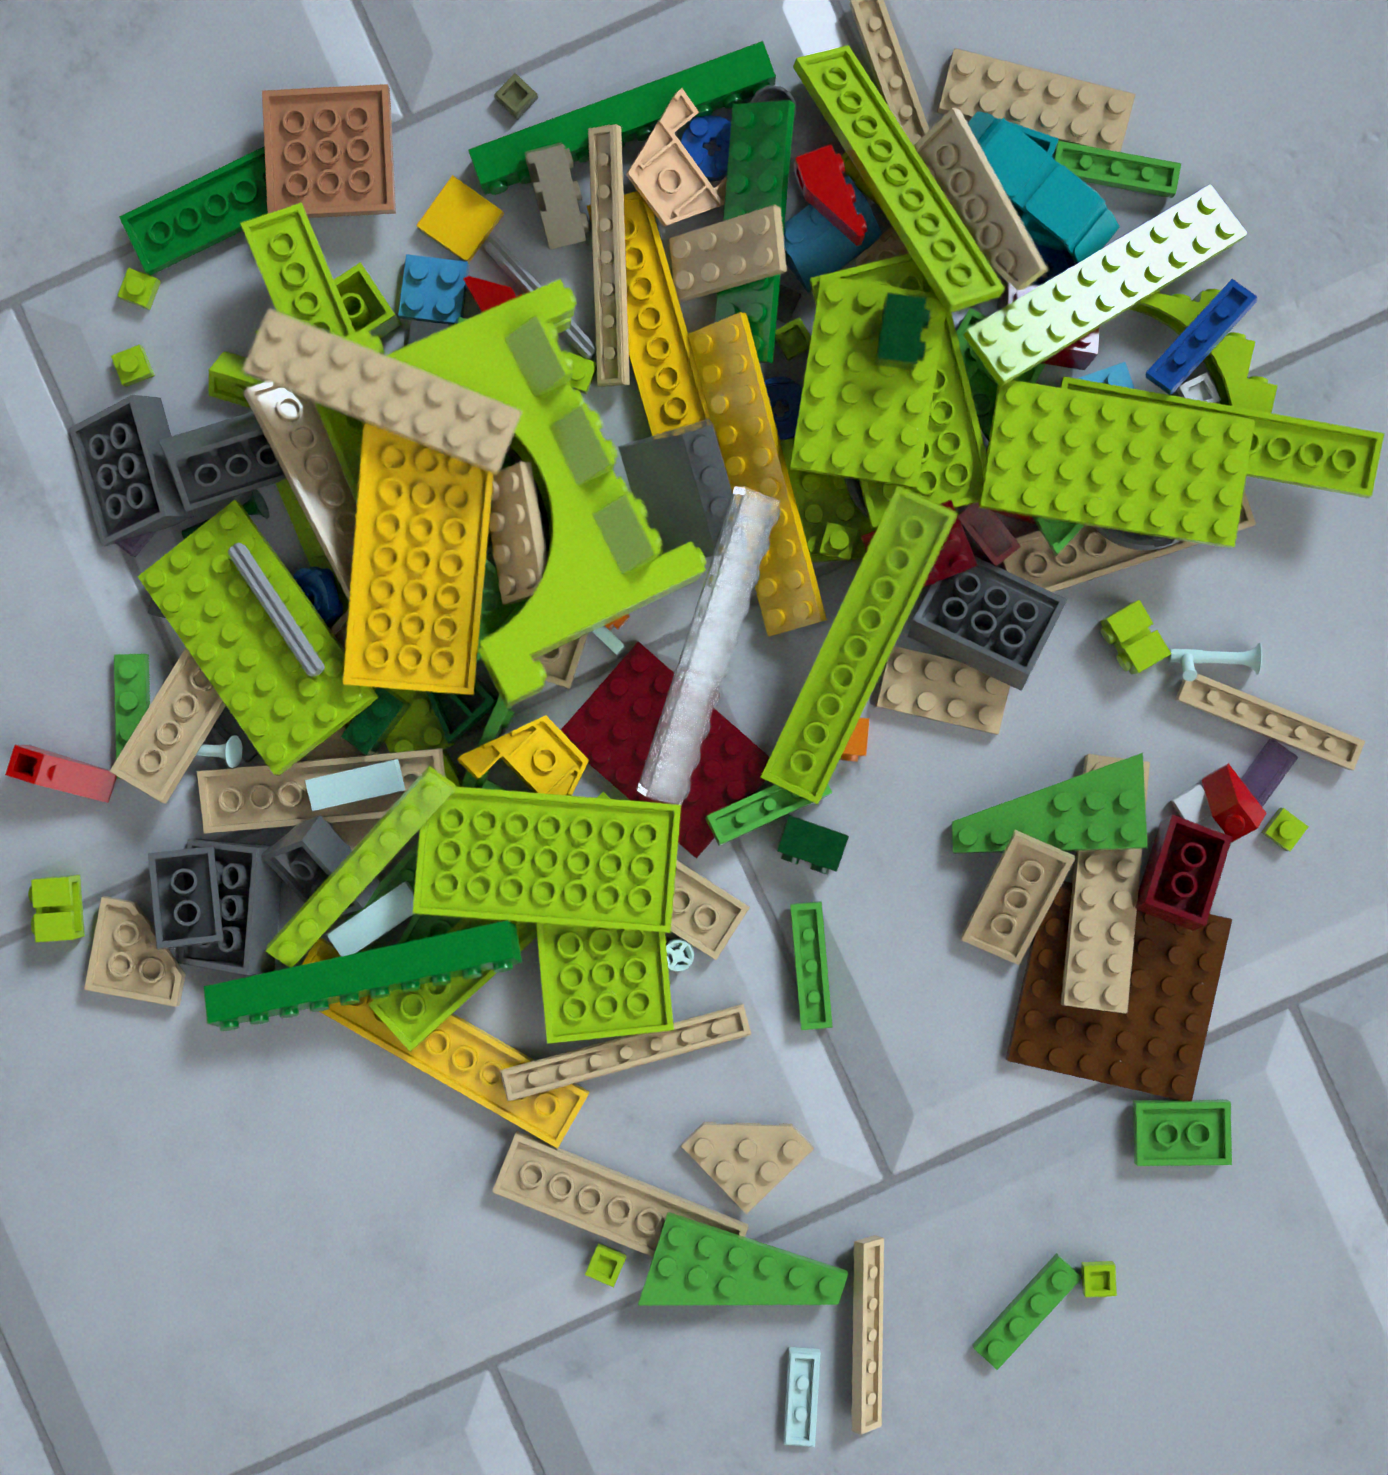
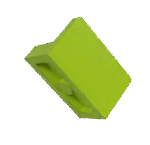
(228, 379)

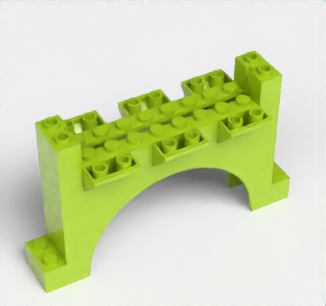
(599, 542)

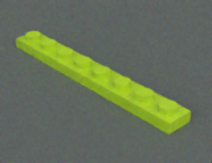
(360, 866)

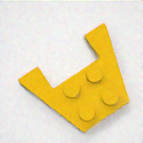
(536, 754)

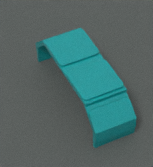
(1045, 187)

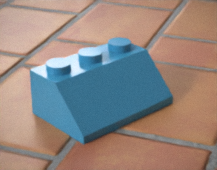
(818, 247)

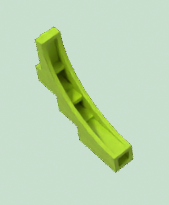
(1227, 362)

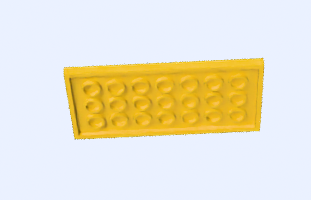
(416, 567)

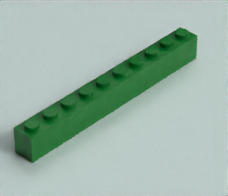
(637, 111)
(362, 975)

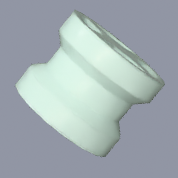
(676, 958)

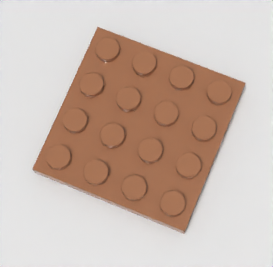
(329, 150)

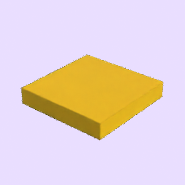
(460, 219)

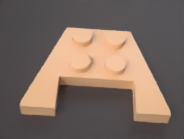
(668, 174)

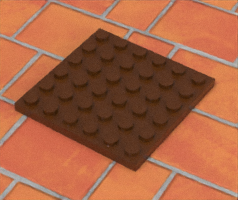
(1168, 1012)

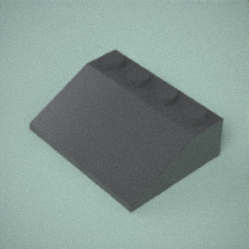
(127, 467)
(680, 484)
(988, 621)
(248, 910)

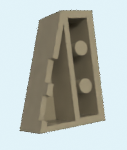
(557, 195)

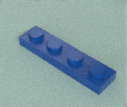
(1201, 337)

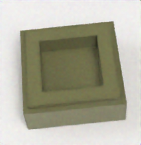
(516, 96)

